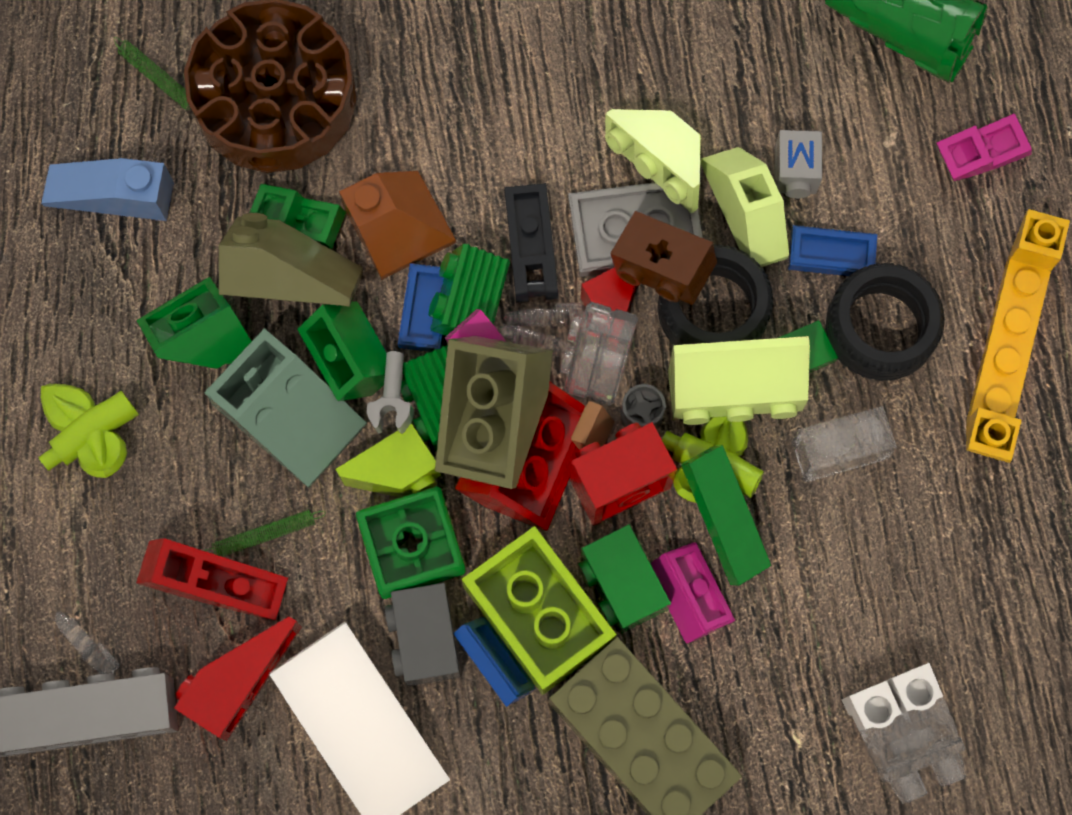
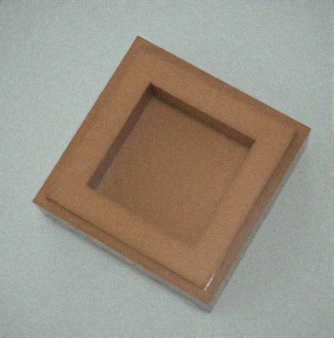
(592, 426)

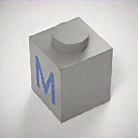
(798, 162)

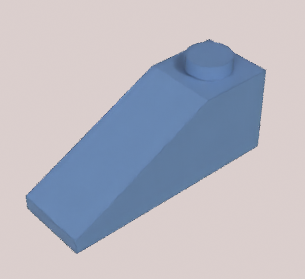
(111, 187)

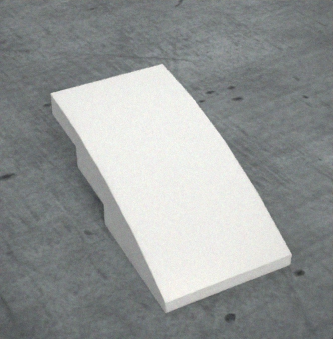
(358, 725)

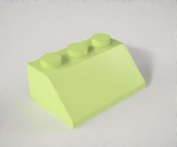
(739, 379)

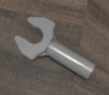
(391, 396)

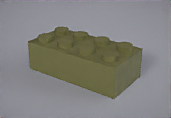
(643, 735)

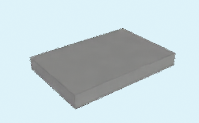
(602, 215)

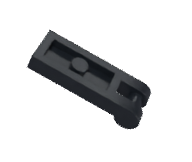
(531, 241)

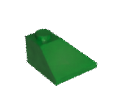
(196, 328)

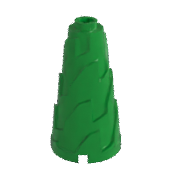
(926, 31)

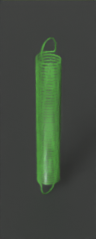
(122, 53)
(256, 529)

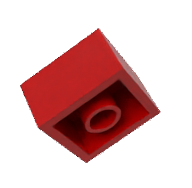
(621, 472)

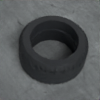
(749, 277)
(910, 289)

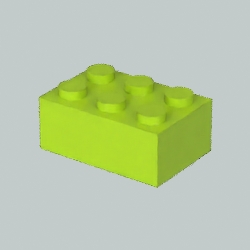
(538, 610)

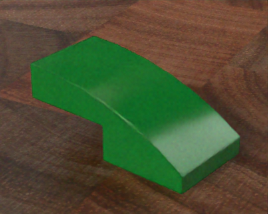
(311, 217)

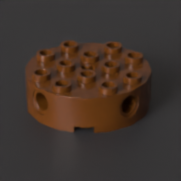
(271, 85)

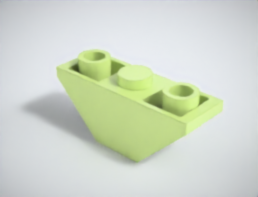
(660, 149)
(749, 203)

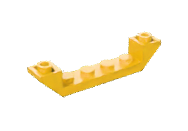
(1011, 335)

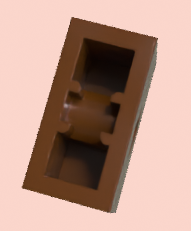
(663, 258)

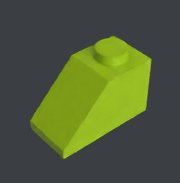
(392, 466)

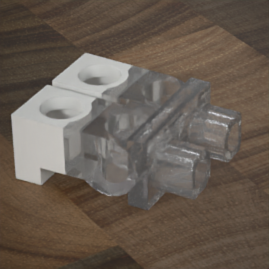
(907, 730)

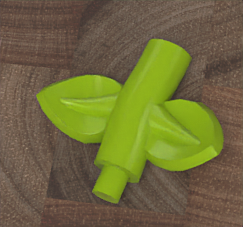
(85, 429)
(715, 432)

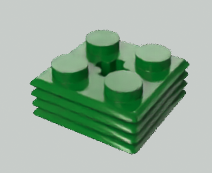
(385, 529)

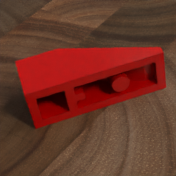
(211, 579)
(230, 684)

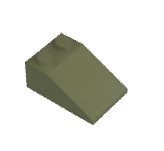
(281, 263)
(490, 408)

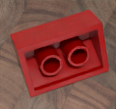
(544, 470)

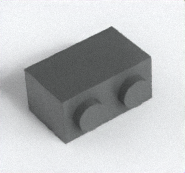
(424, 635)

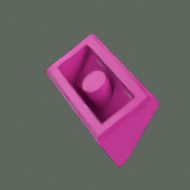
(693, 592)

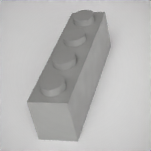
(87, 712)

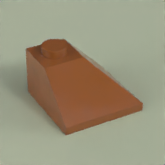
(396, 220)

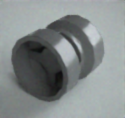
(643, 401)

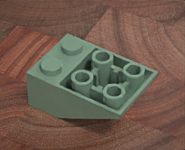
(285, 408)

